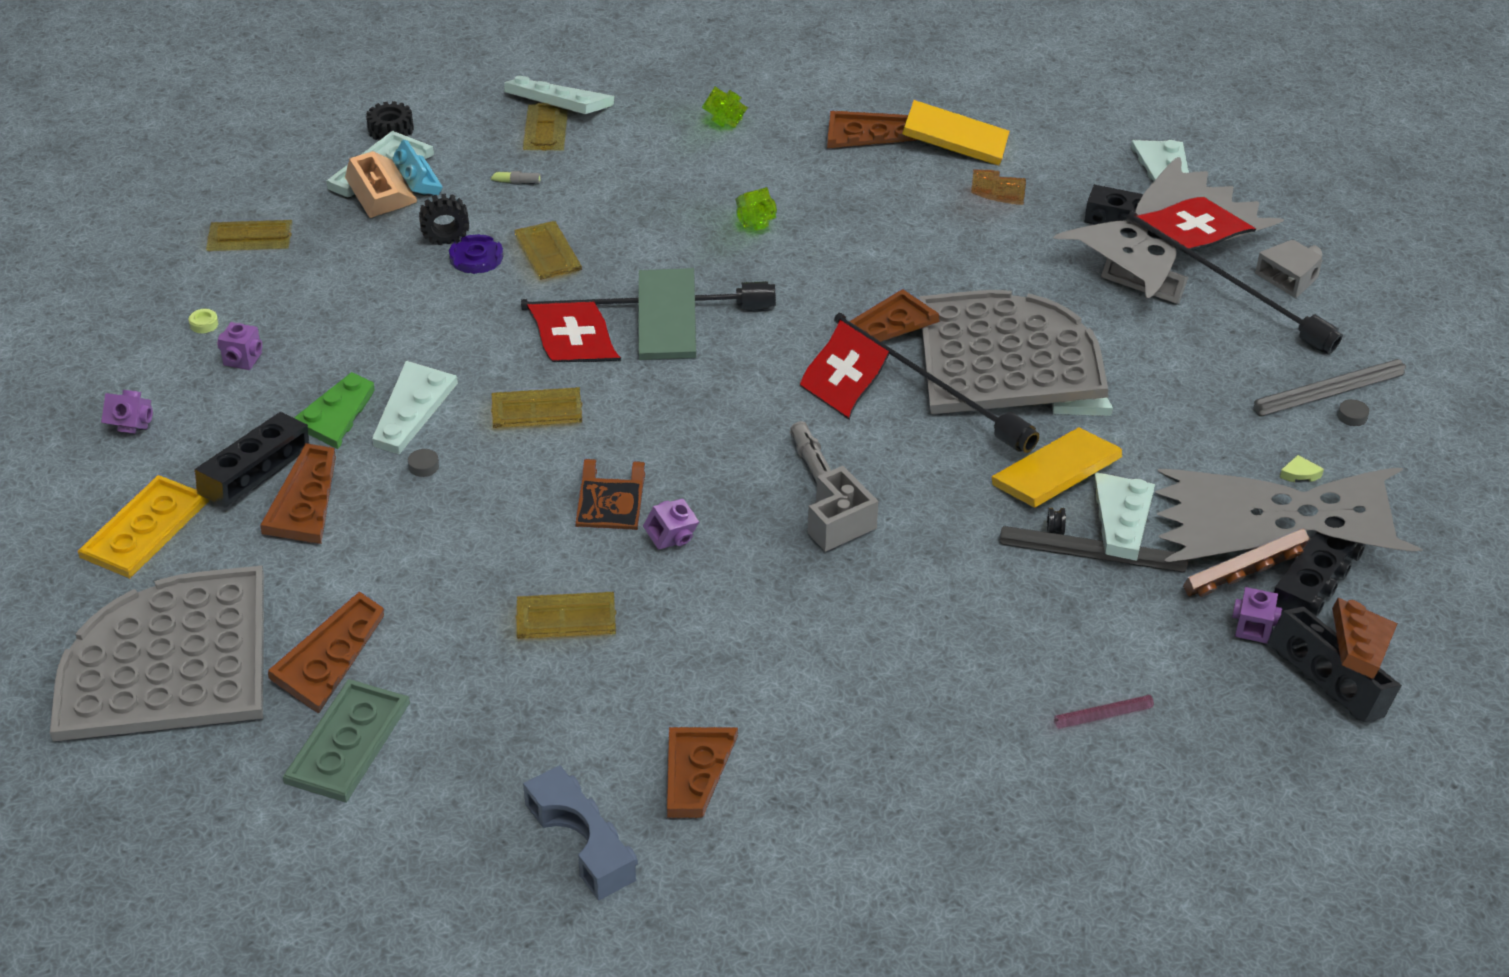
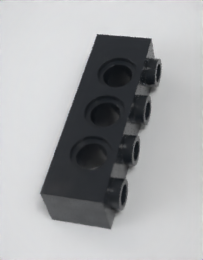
(1111, 205)
(251, 459)
(1317, 571)
(1315, 651)

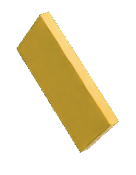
(956, 132)
(1056, 467)
(143, 526)

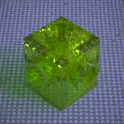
(725, 107)
(756, 209)

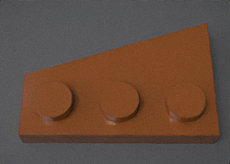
(896, 316)
(695, 767)

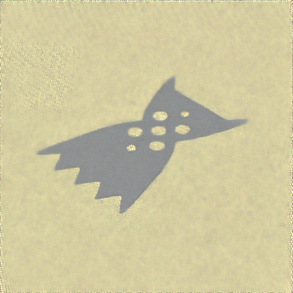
(1168, 189)
(1220, 519)

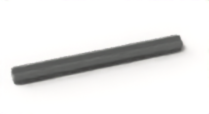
(1329, 387)
(1085, 548)

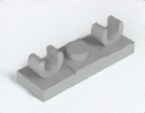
(1170, 290)

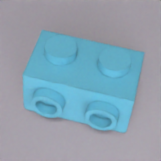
(416, 170)

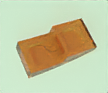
(1001, 189)

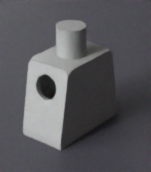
(1290, 266)

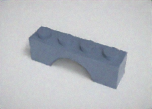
(559, 801)

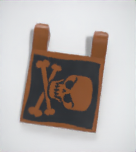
(610, 501)

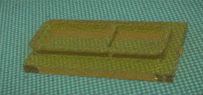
(545, 127)
(249, 235)
(547, 250)
(536, 407)
(565, 615)

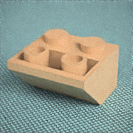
(378, 184)

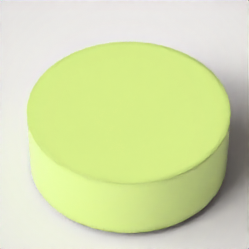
(203, 321)

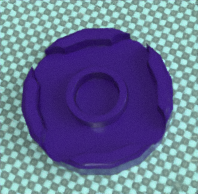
(483, 254)

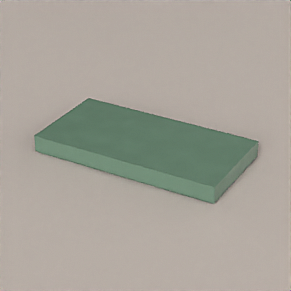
(667, 314)
(346, 740)

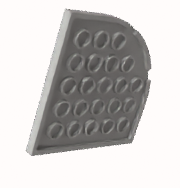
(1009, 352)
(166, 658)

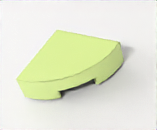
(1301, 469)

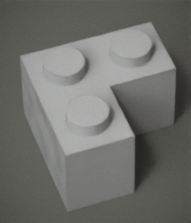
(841, 509)

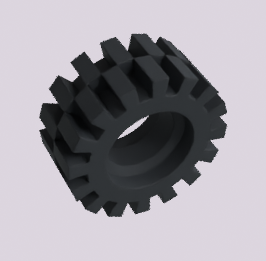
(389, 118)
(440, 207)

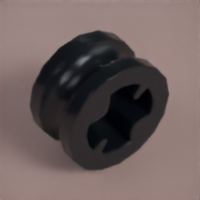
(1056, 521)

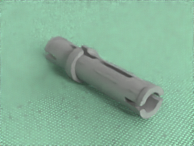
(809, 449)

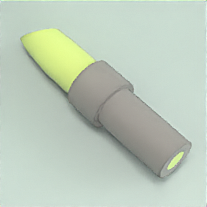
(517, 177)

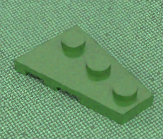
(336, 409)

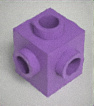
(240, 345)
(127, 411)
(671, 524)
(1256, 608)

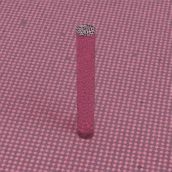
(1103, 711)

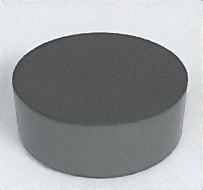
(1353, 412)
(423, 462)

